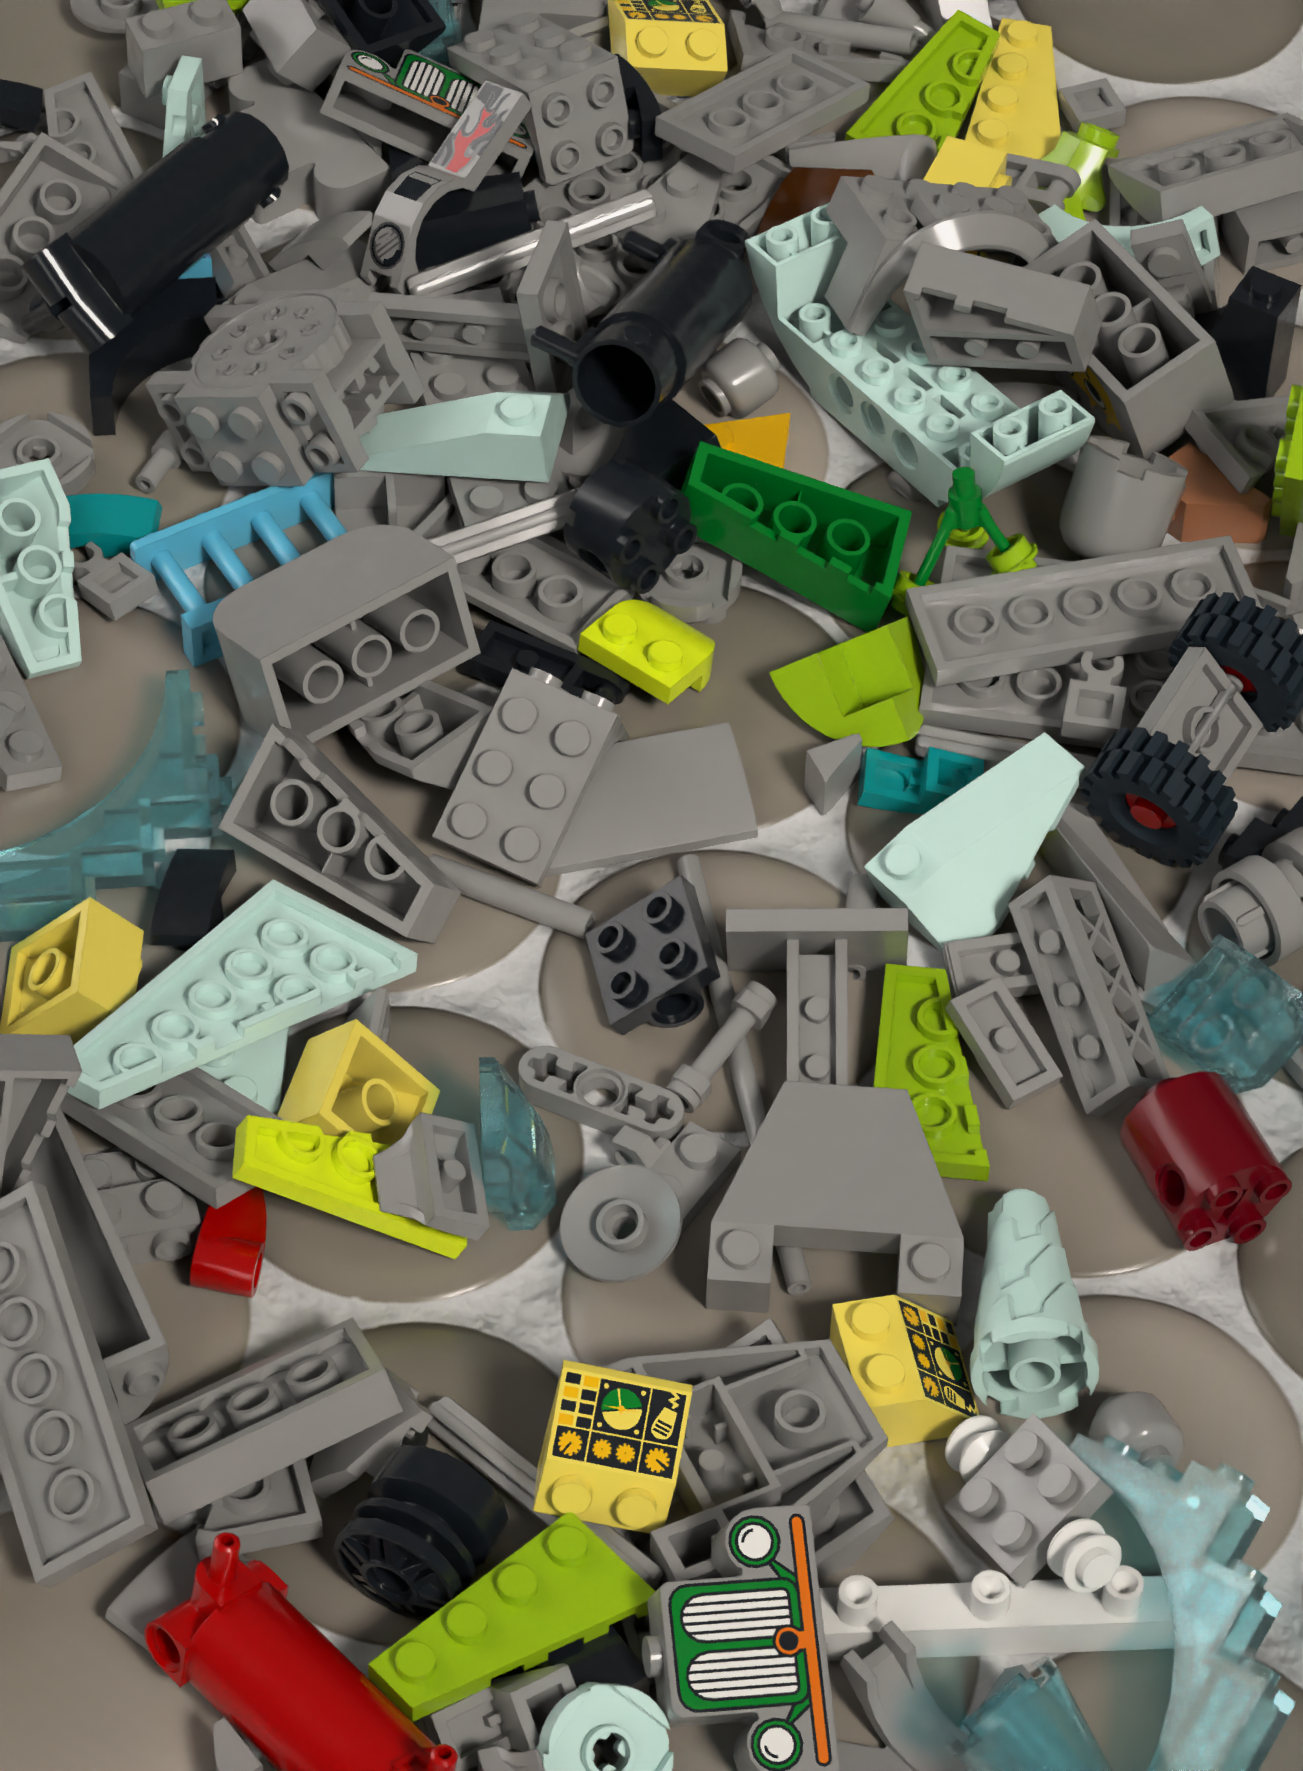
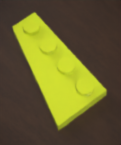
(327, 1175)

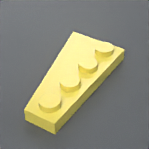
(1019, 94)

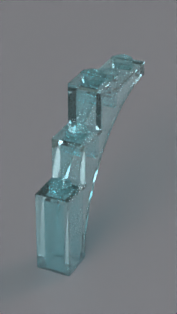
(118, 840)
(1200, 1526)

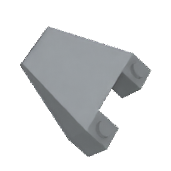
(837, 1175)
(758, 1434)

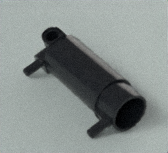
(154, 230)
(661, 326)

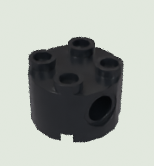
(629, 524)

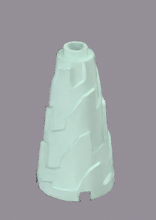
(1029, 1320)

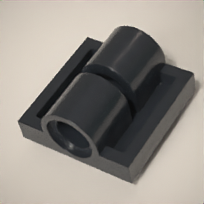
(654, 959)

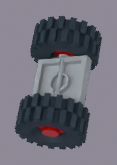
(1169, 775)

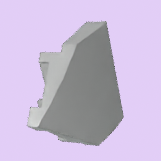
(367, 1450)

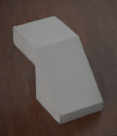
(502, 1715)

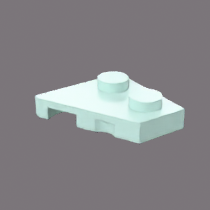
(184, 103)

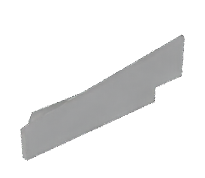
(1083, 852)

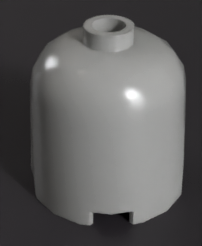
(1119, 499)

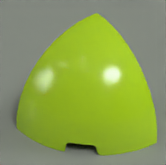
(860, 686)

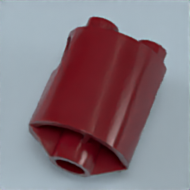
(1204, 1159)

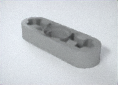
(590, 1075)

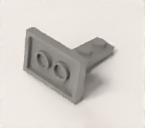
(546, 297)
(815, 952)

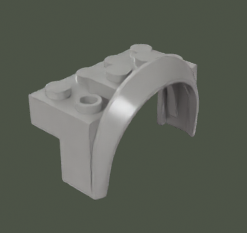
(890, 219)

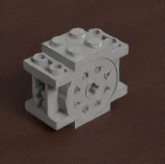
(286, 387)

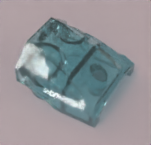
(1232, 1017)
(514, 1151)

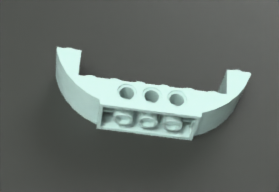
(882, 385)

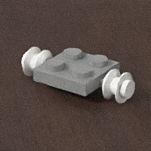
(1031, 1503)

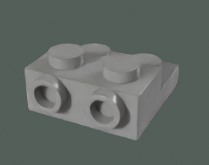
(146, 1208)

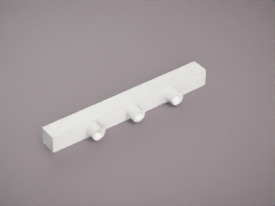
(999, 1616)

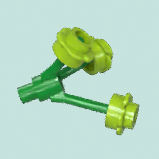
(967, 525)

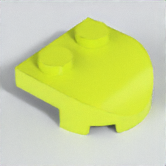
(650, 649)

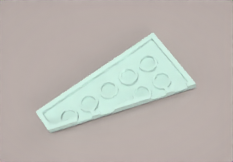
(241, 982)

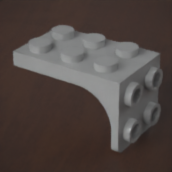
(573, 85)
(528, 774)

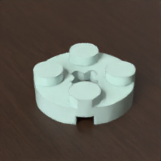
(594, 1714)

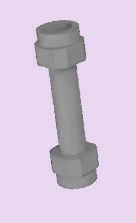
(749, 1010)

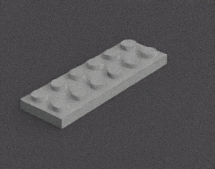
(465, 376)
(1070, 608)
(59, 1419)

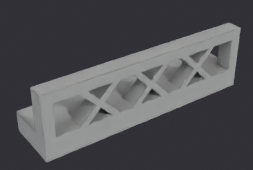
(1083, 993)

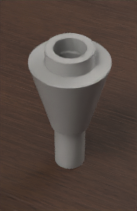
(894, 14)

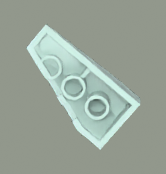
(472, 437)
(36, 571)
(975, 847)

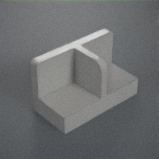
(386, 498)

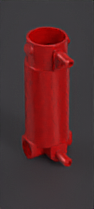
(282, 1676)

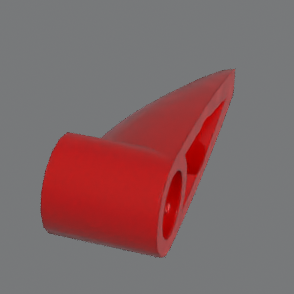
(231, 1246)

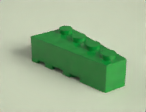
(799, 531)

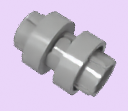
(1259, 901)

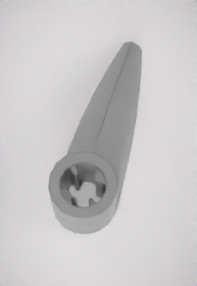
(887, 156)

